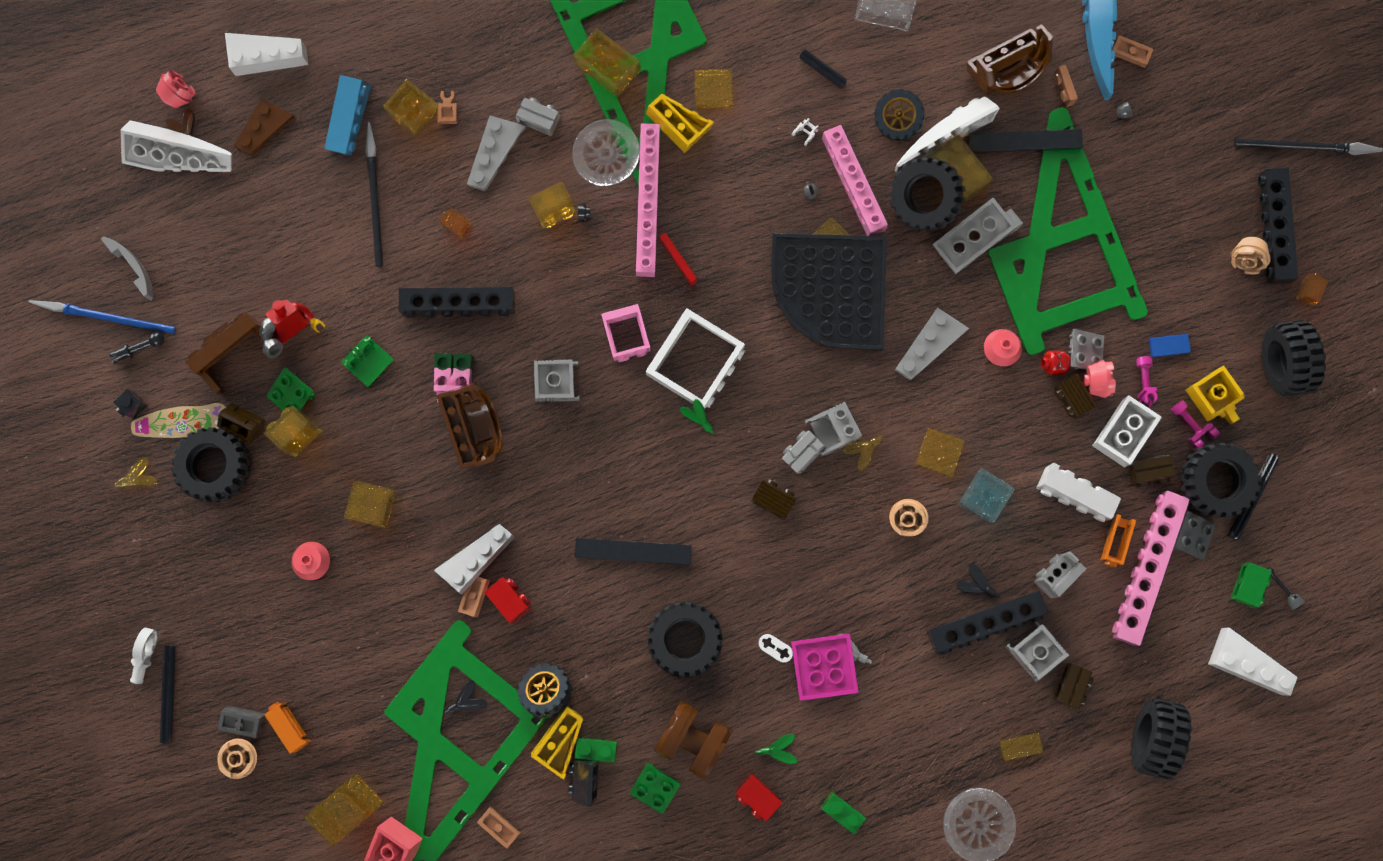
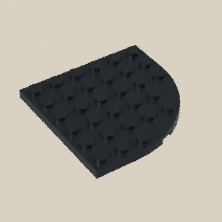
(832, 287)

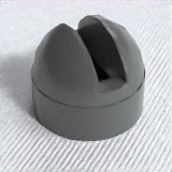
(1124, 111)
(806, 192)

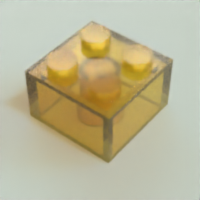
(410, 107)
(552, 205)
(369, 504)

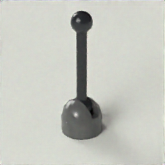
(1293, 600)

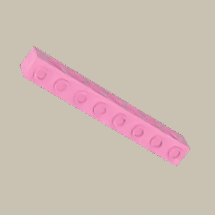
(647, 200)
(1177, 505)

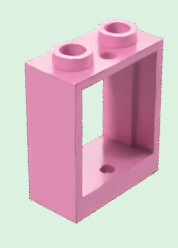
(623, 314)

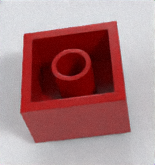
(508, 600)
(758, 797)

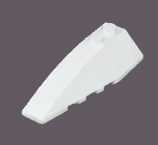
(961, 122)
(170, 150)

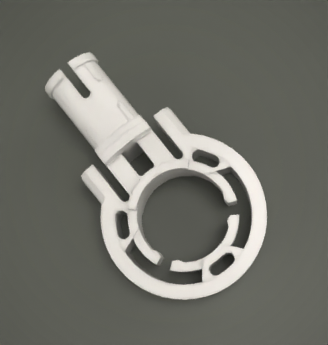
(142, 653)

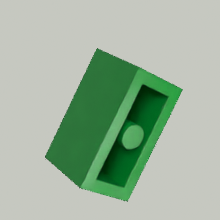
(1251, 585)
(596, 749)
(843, 813)

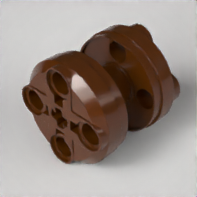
(705, 747)

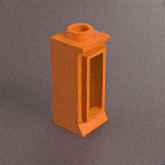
(1128, 526)
(287, 727)

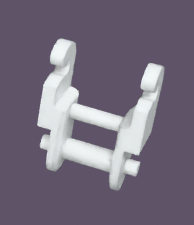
(800, 127)

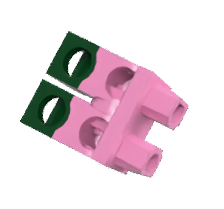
(452, 371)

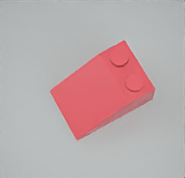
(393, 843)

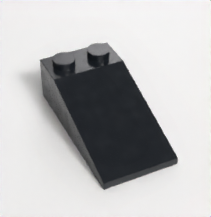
(584, 781)

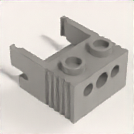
(554, 380)
(835, 428)
(1065, 576)
(1038, 652)

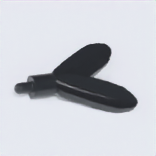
(981, 584)
(462, 701)

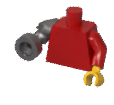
(283, 323)

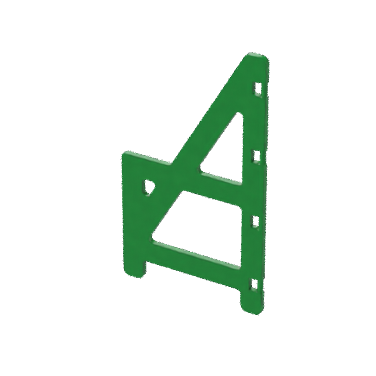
(652, 60)
(1023, 289)
(431, 684)

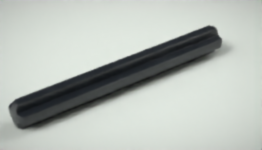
(1242, 519)
(167, 694)

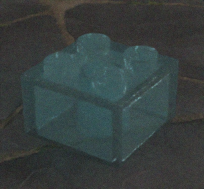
(986, 495)

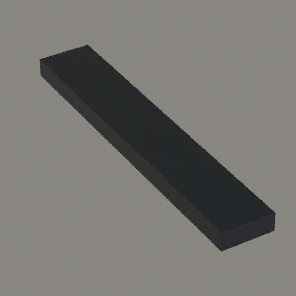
(1025, 141)
(633, 551)

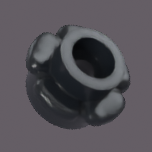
(583, 212)

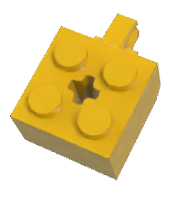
(1224, 402)

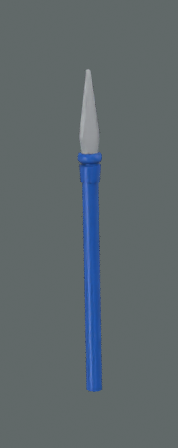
(75, 310)

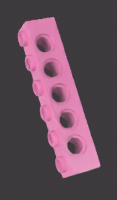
(854, 181)

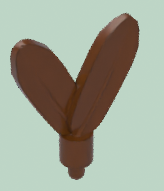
(187, 123)

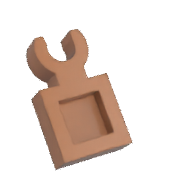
(447, 110)

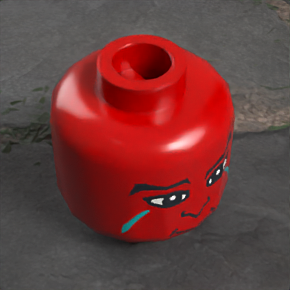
(1056, 362)

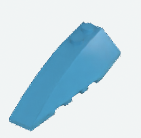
(1099, 22)

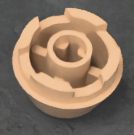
(1251, 255)
(908, 517)
(237, 758)

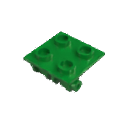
(367, 361)
(290, 391)
(655, 788)

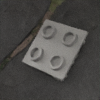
(1085, 349)

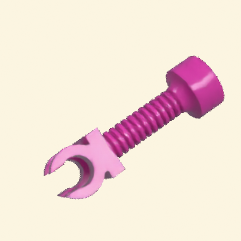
(1144, 364)
(1209, 429)

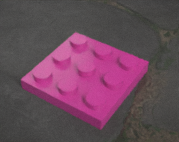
(824, 667)

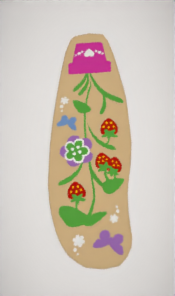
(177, 421)

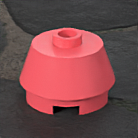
(174, 90)
(1002, 347)
(1100, 379)
(310, 561)

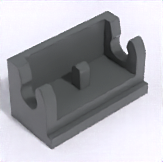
(241, 721)

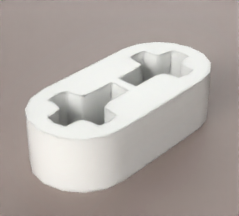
(772, 652)

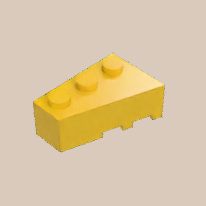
(678, 122)
(558, 742)

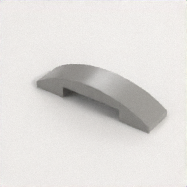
(143, 282)

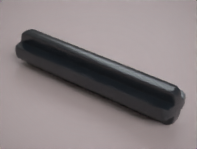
(823, 68)

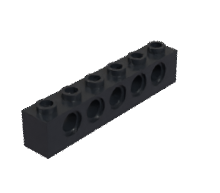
(1280, 180)
(409, 296)
(1035, 606)

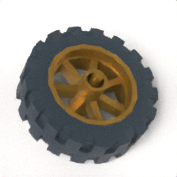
(888, 100)
(530, 681)

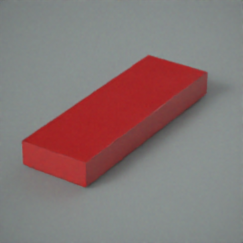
(678, 259)

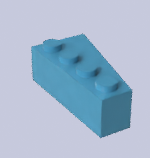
(347, 114)

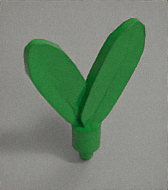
(697, 415)
(775, 750)

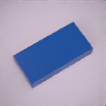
(1169, 345)

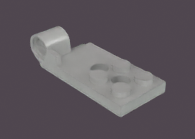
(992, 226)

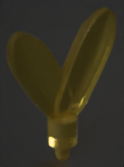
(866, 448)
(134, 476)

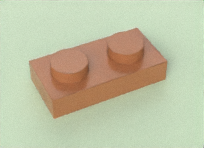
(1132, 51)
(1066, 86)
(474, 597)
(498, 827)

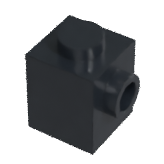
(129, 404)

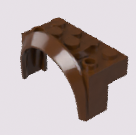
(1027, 45)
(218, 345)
(483, 421)

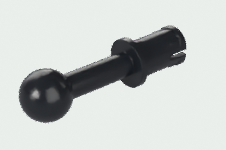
(155, 339)

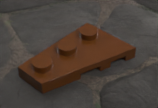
(263, 124)

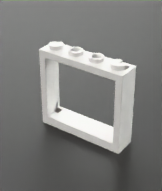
(718, 384)

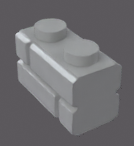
(538, 116)
(803, 451)

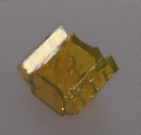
(344, 810)

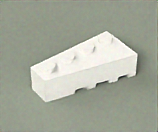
(263, 53)
(1078, 493)
(1246, 661)

